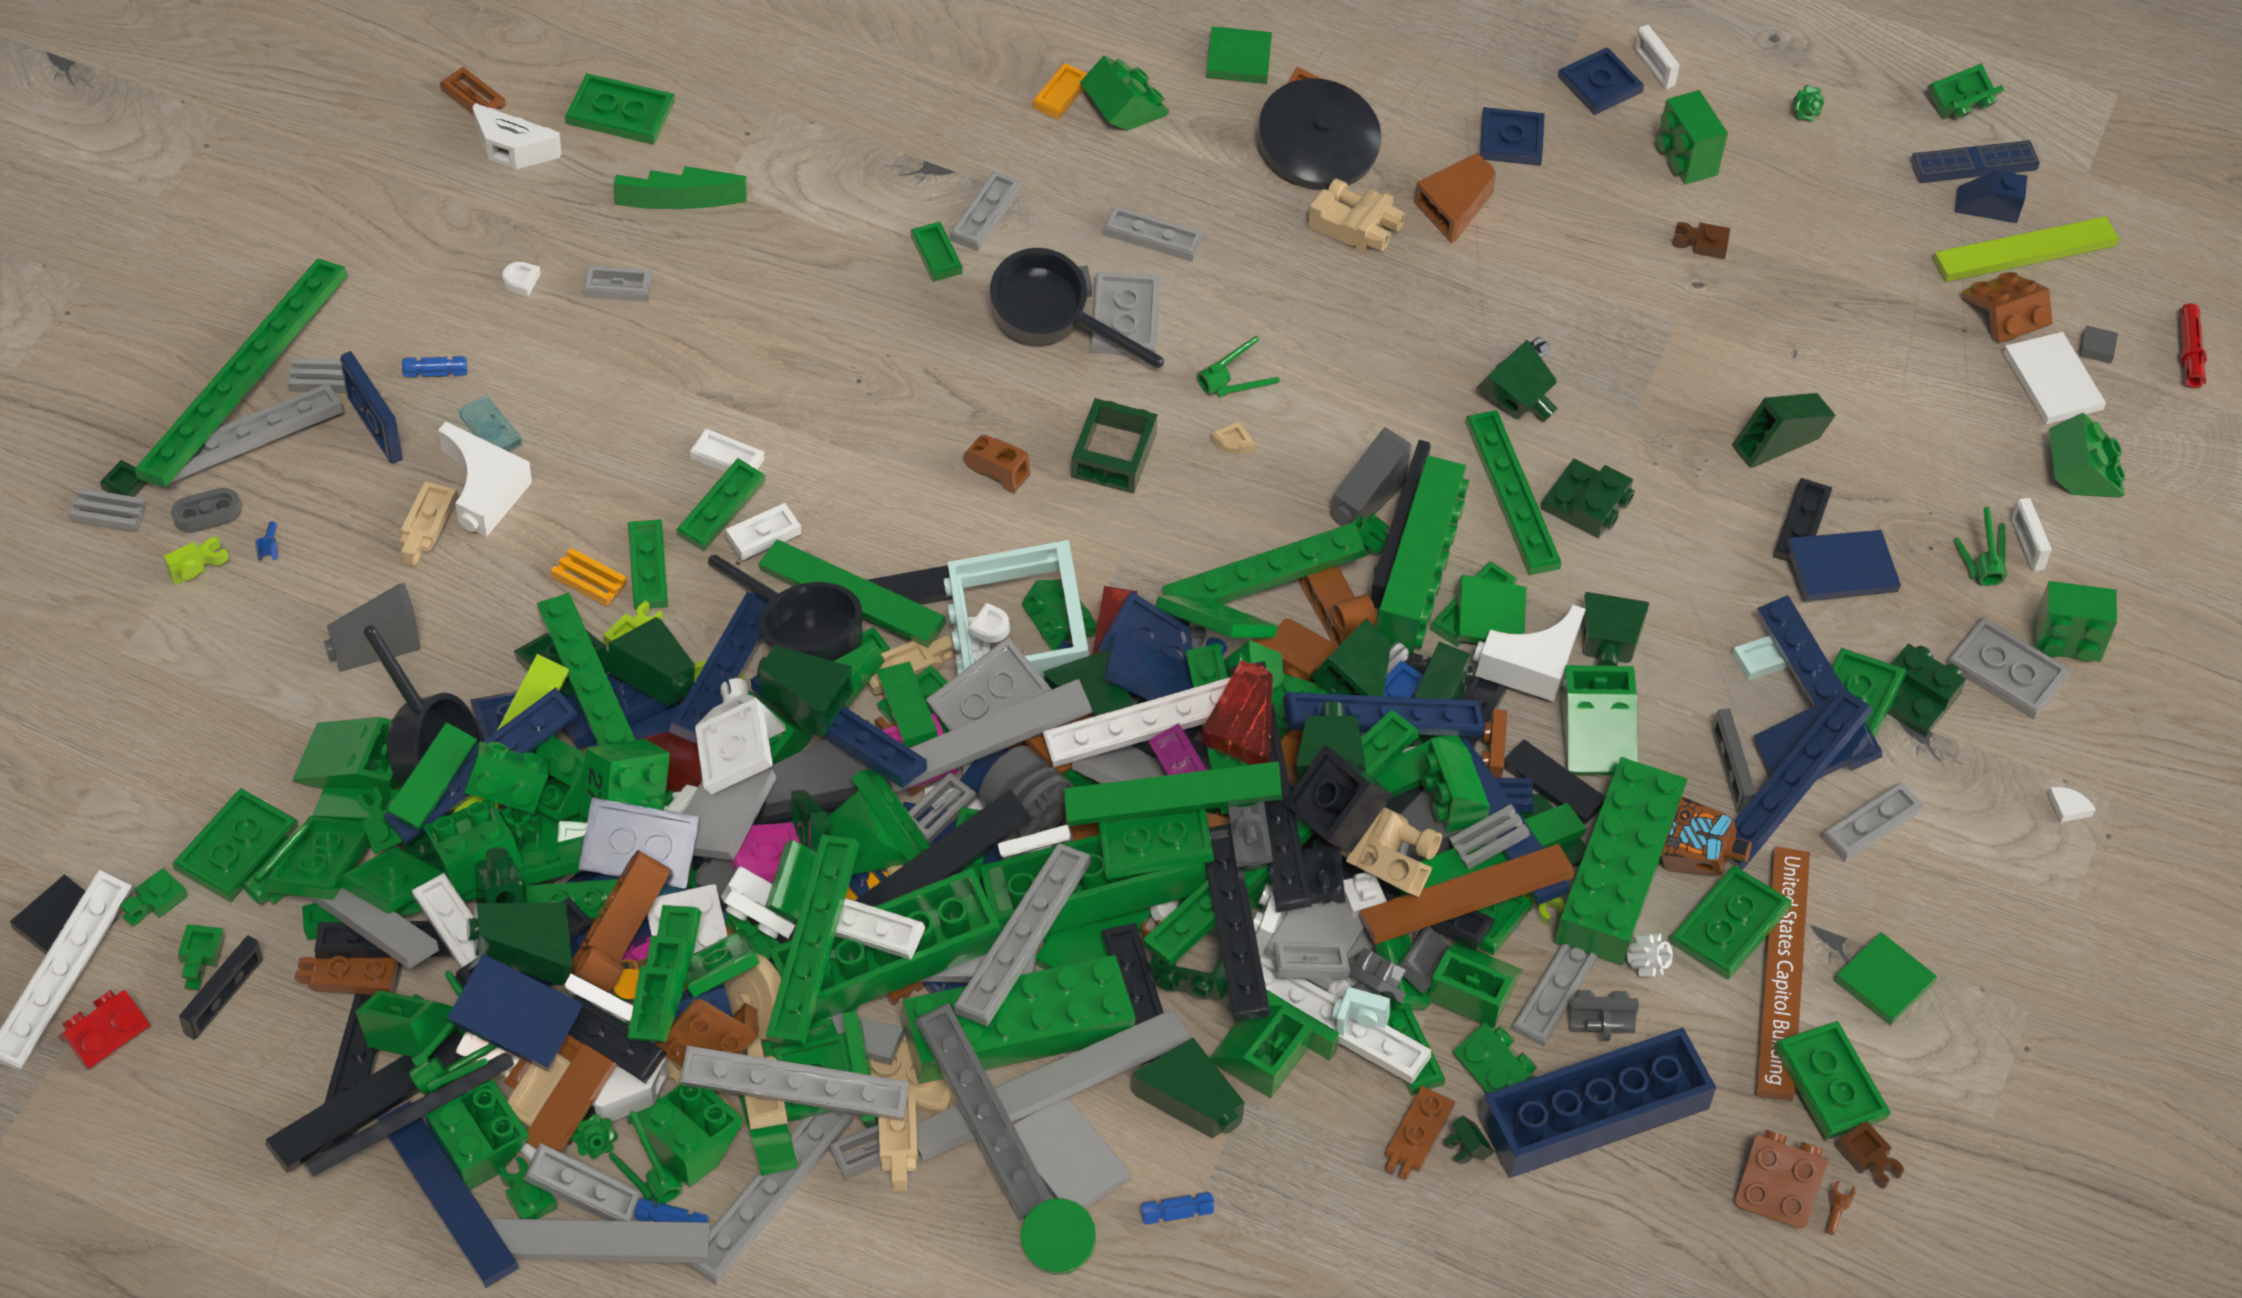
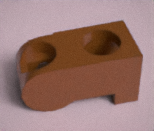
(998, 461)

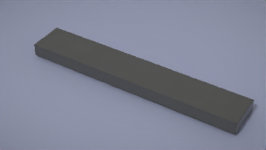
(983, 1110)

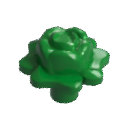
(1808, 103)
(595, 1136)

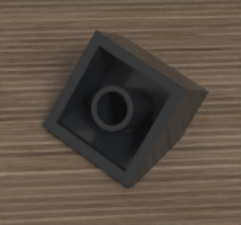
(1338, 799)

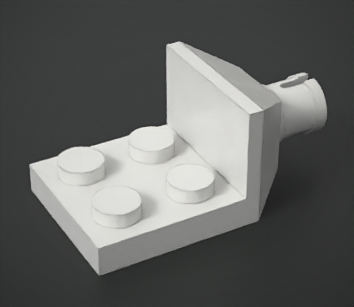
(735, 738)

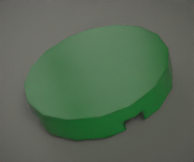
(1058, 1236)

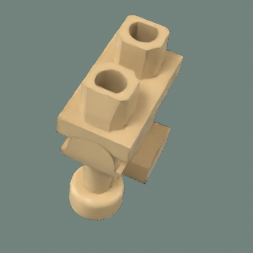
(1356, 226)
(1379, 855)

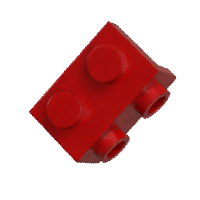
(103, 1029)

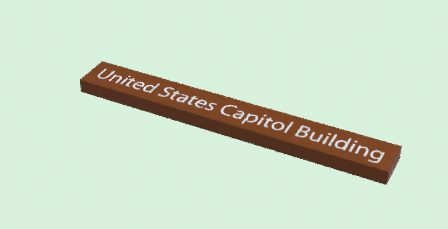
(1783, 973)

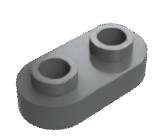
(205, 509)

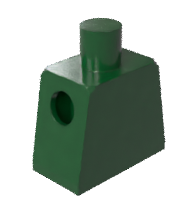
(1521, 384)
(1611, 627)
(1332, 730)
(497, 878)

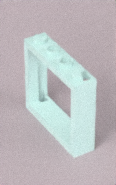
(1010, 566)

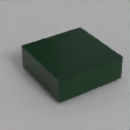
(122, 480)

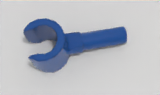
(267, 544)

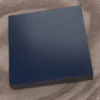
(1600, 81)
(1512, 136)

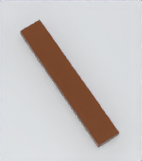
(1467, 894)

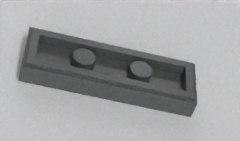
(1733, 759)

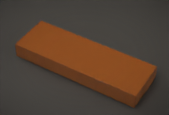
(571, 1099)

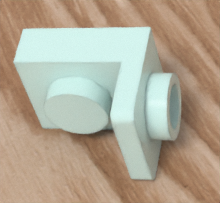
(1363, 1007)

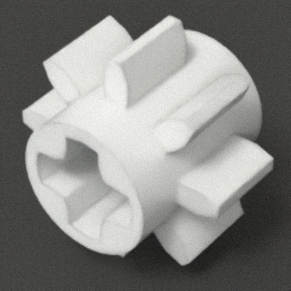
(1650, 955)

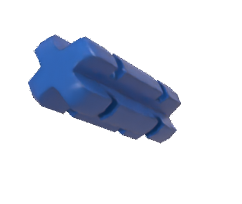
(434, 366)
(1177, 1208)
(647, 1211)

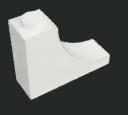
(492, 481)
(1532, 660)

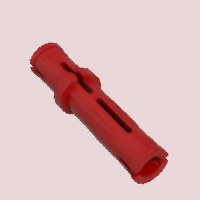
(2193, 355)

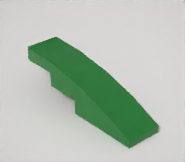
(687, 191)
(665, 974)

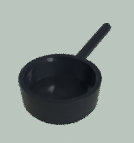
(1042, 298)
(806, 618)
(419, 718)

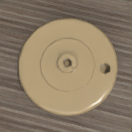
(757, 988)

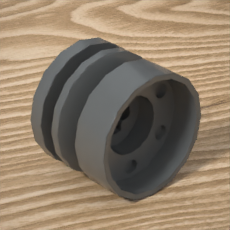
(1033, 783)

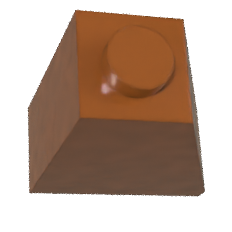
(1456, 194)

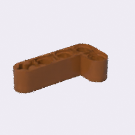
(1336, 604)
(618, 921)

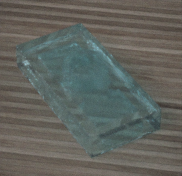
(489, 424)

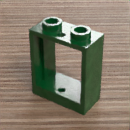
(1121, 473)
(1188, 980)

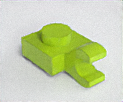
(190, 560)

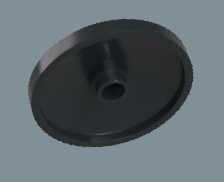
(1318, 133)

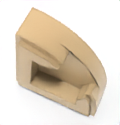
(1233, 439)

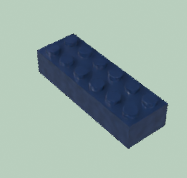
(1596, 1102)

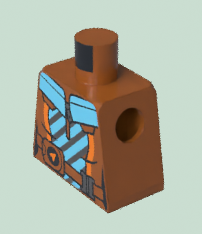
(1702, 840)

